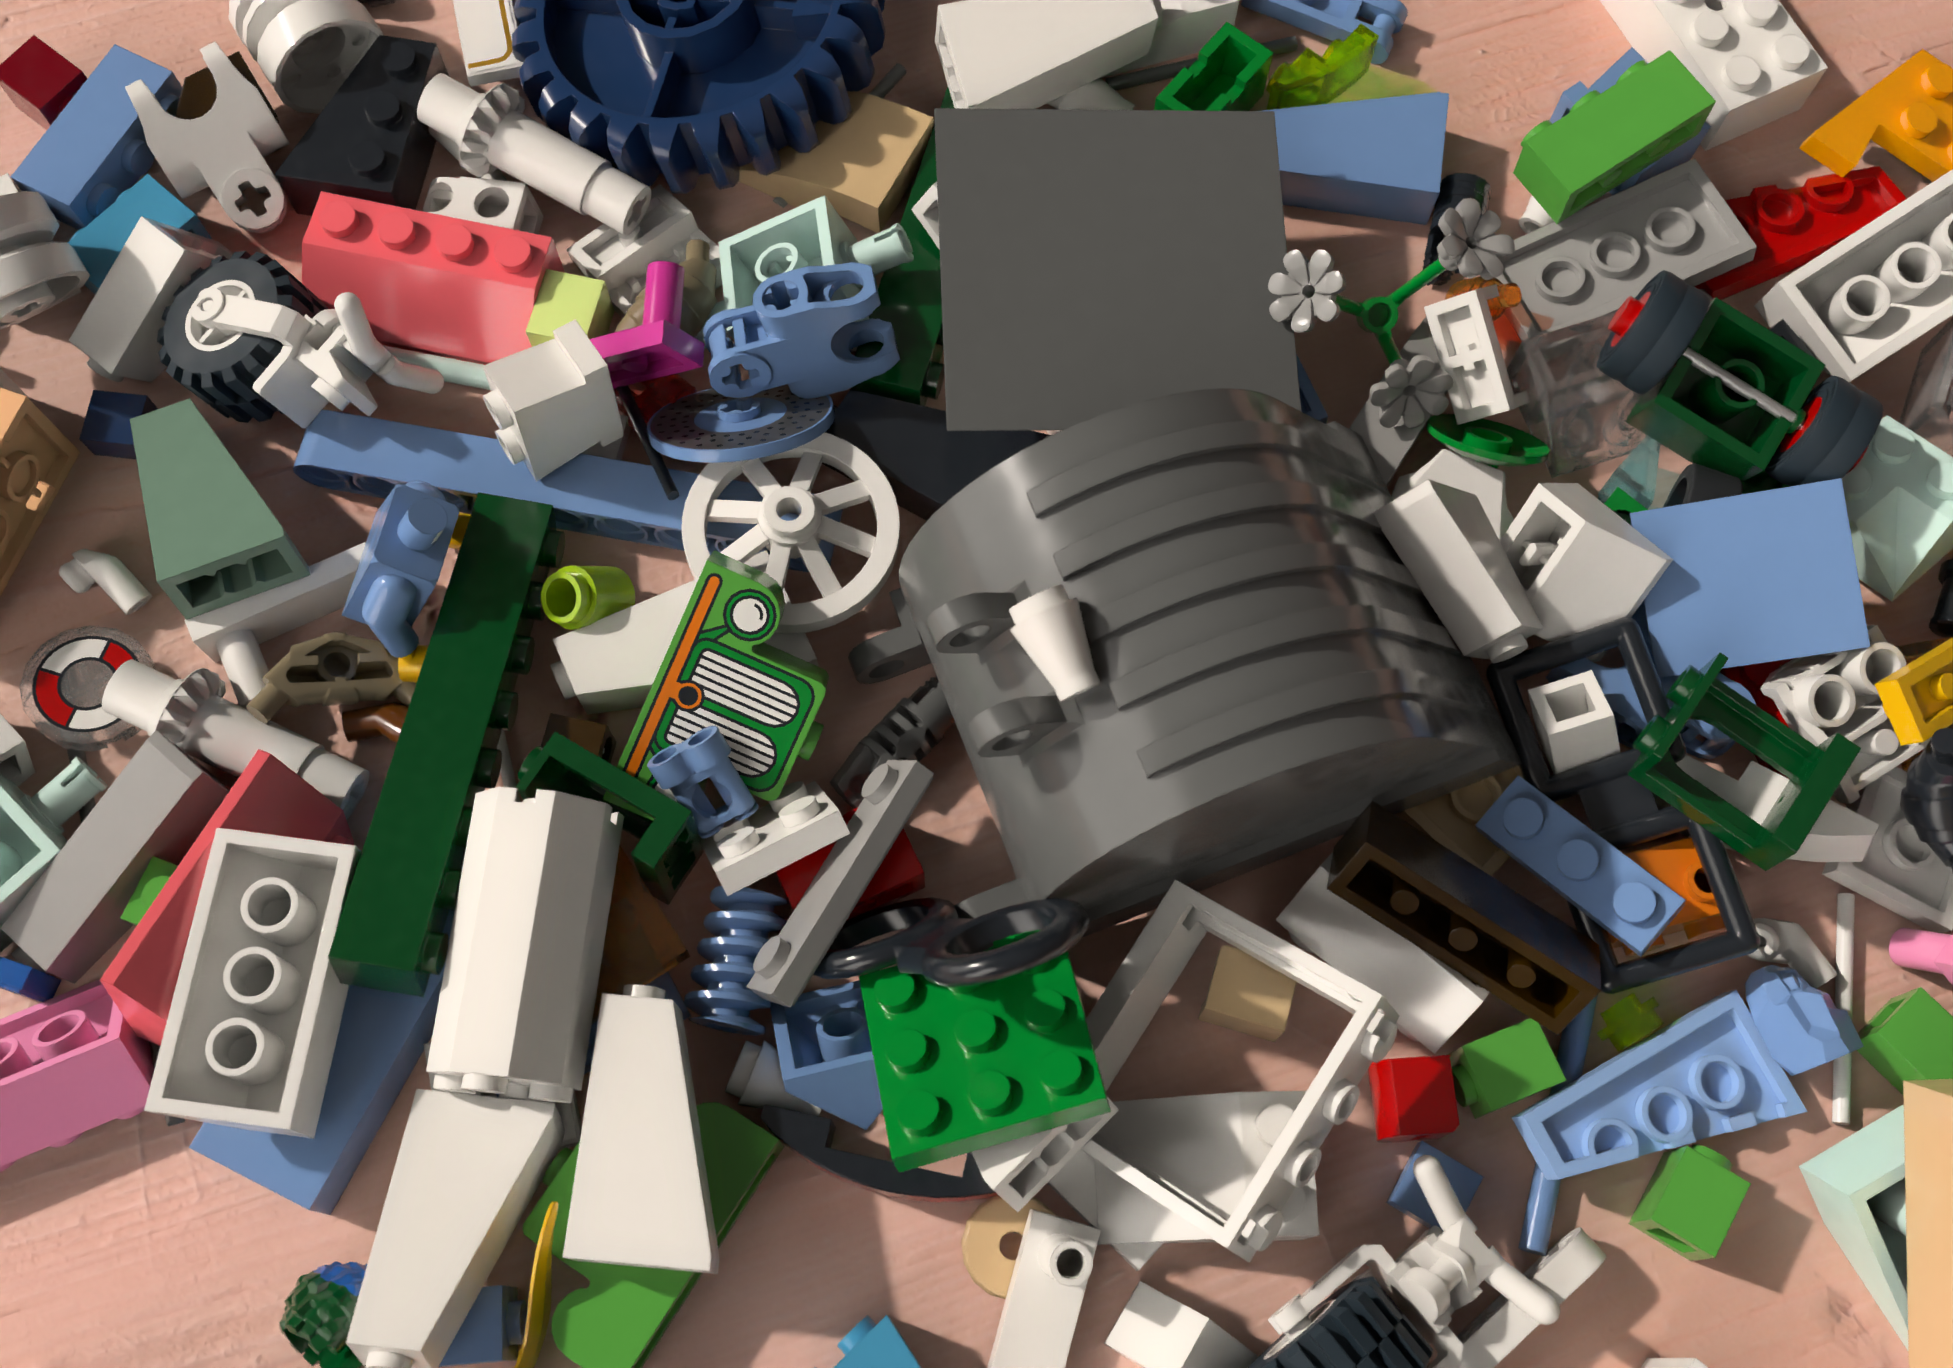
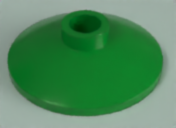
(1488, 441)

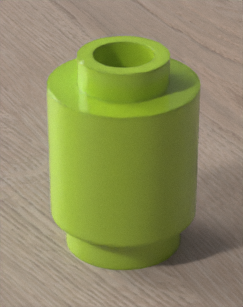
(585, 594)

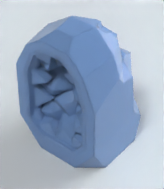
(1798, 1020)

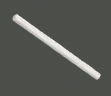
(1843, 1000)

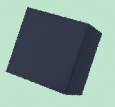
(108, 424)

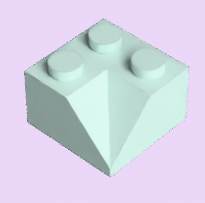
(1899, 508)

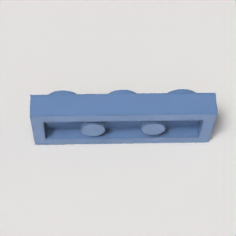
(1580, 865)

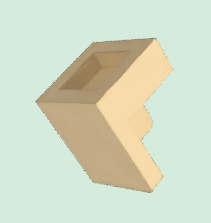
(1248, 996)

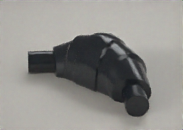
(1929, 795)

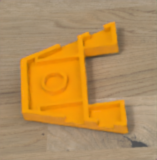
(1902, 113)

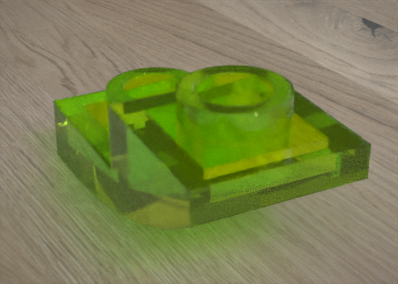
(1322, 79)

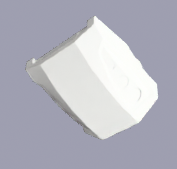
(1839, 695)

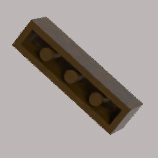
(1465, 918)

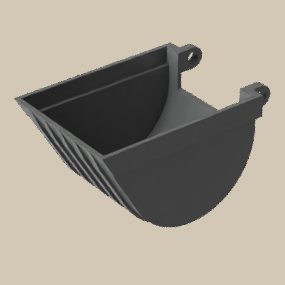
(1244, 640)

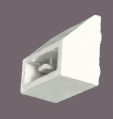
(1579, 561)

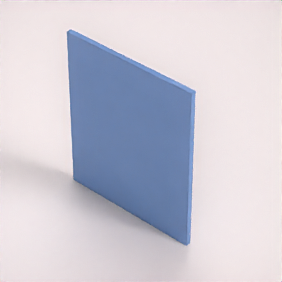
(1754, 578)

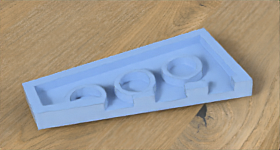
(1664, 1092)

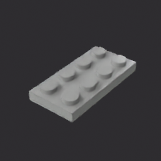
(1619, 245)

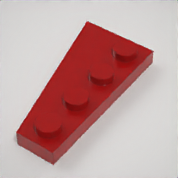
(1803, 223)

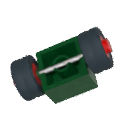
(1733, 389)

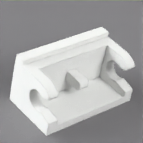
(1472, 355)

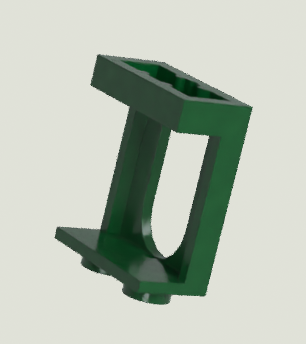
(1811, 768)
(667, 844)

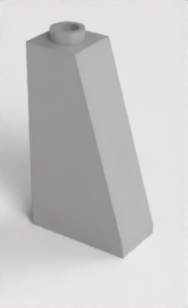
(78, 901)

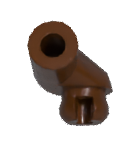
(374, 722)

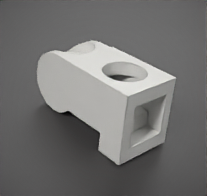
(485, 201)

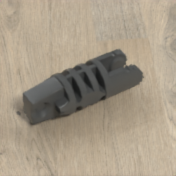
(902, 734)

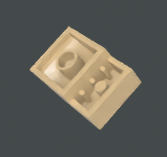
(859, 162)

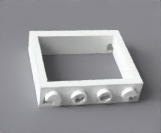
(1138, 993)

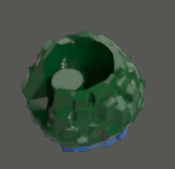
(321, 1314)

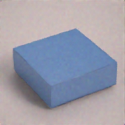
(1409, 1197)

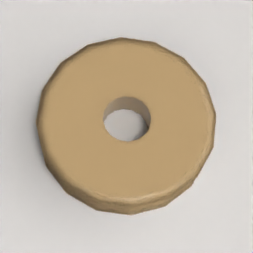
(982, 1240)

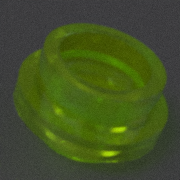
(1629, 1021)

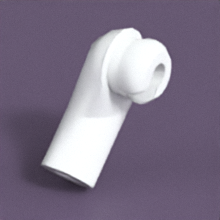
(109, 574)
(1791, 945)

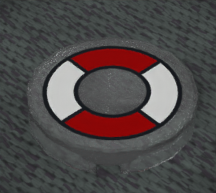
(67, 683)

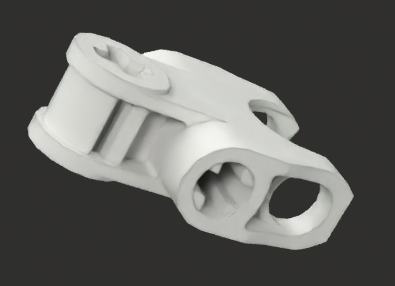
(221, 147)

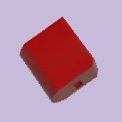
(1413, 1098)

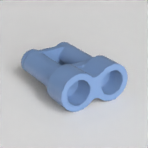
(694, 760)

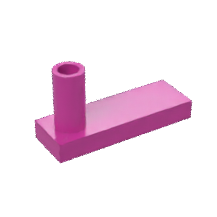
(659, 344)

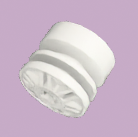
(304, 45)

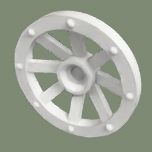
(802, 535)

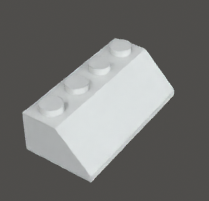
(1873, 286)
(256, 987)

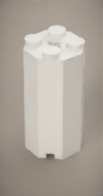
(526, 946)

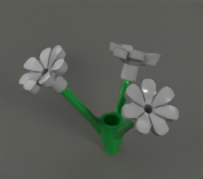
(1410, 386)

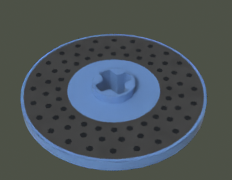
(732, 429)

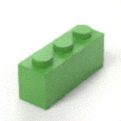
(1612, 135)

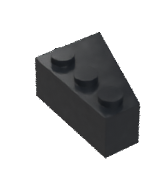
(369, 132)

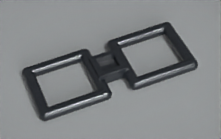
(1620, 806)

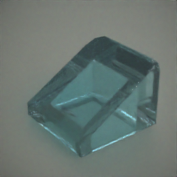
(1636, 474)

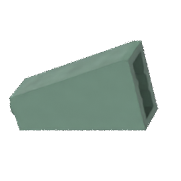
(204, 517)

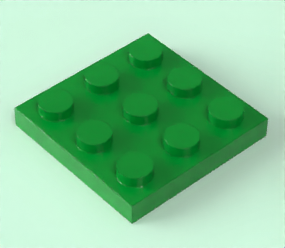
(979, 1059)

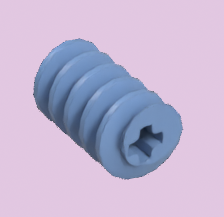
(740, 934)

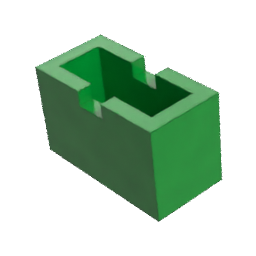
(1225, 76)

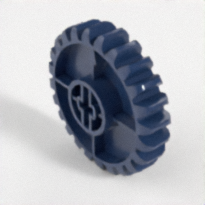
(694, 80)

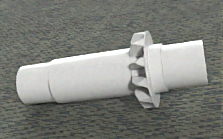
(499, 136)
(223, 733)

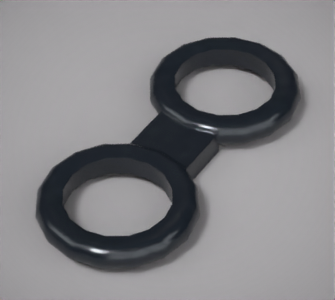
(951, 948)

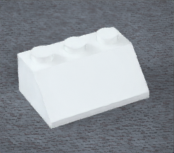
(1420, 988)

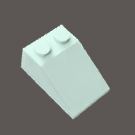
(1864, 1208)

